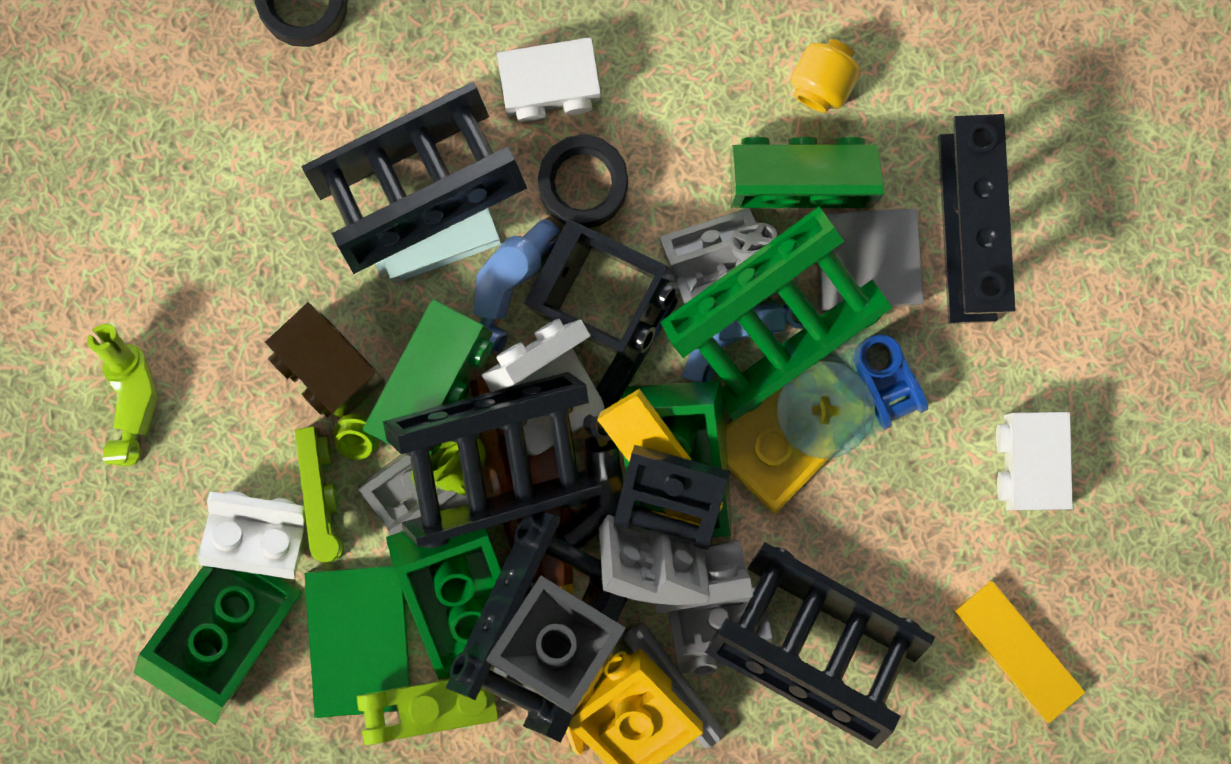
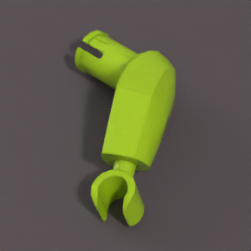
(136, 393)

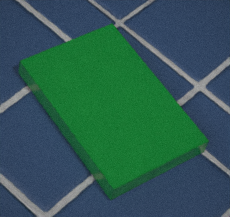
(355, 637)

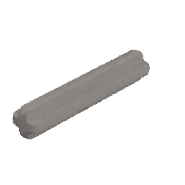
(641, 637)

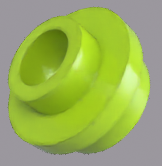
(351, 439)

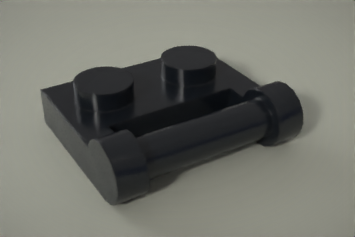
(674, 485)

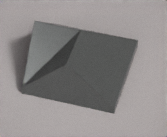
(556, 645)

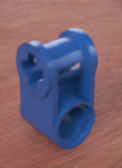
(891, 382)

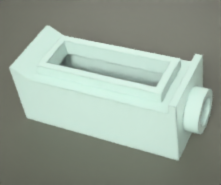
(445, 247)

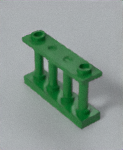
(750, 283)

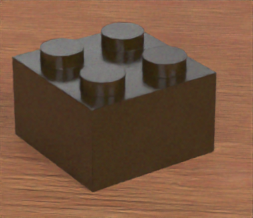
(324, 361)

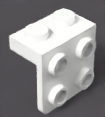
(543, 358)

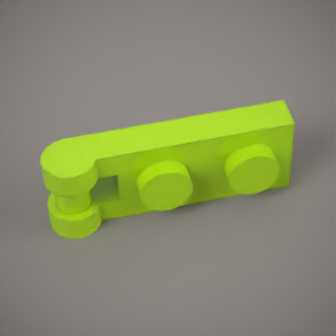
(318, 497)
(422, 711)

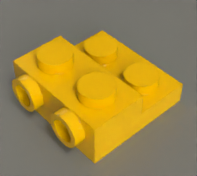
(634, 713)

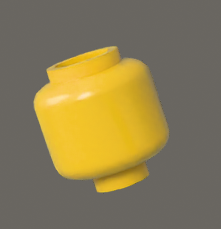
(825, 75)

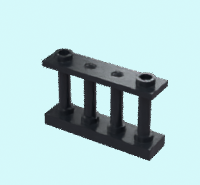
(430, 209)
(976, 219)
(463, 423)
(472, 671)
(798, 681)

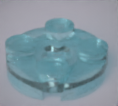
(844, 431)

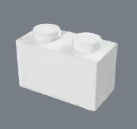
(549, 79)
(1035, 461)

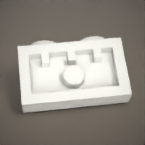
(253, 534)

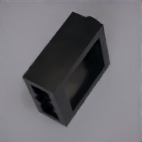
(563, 268)

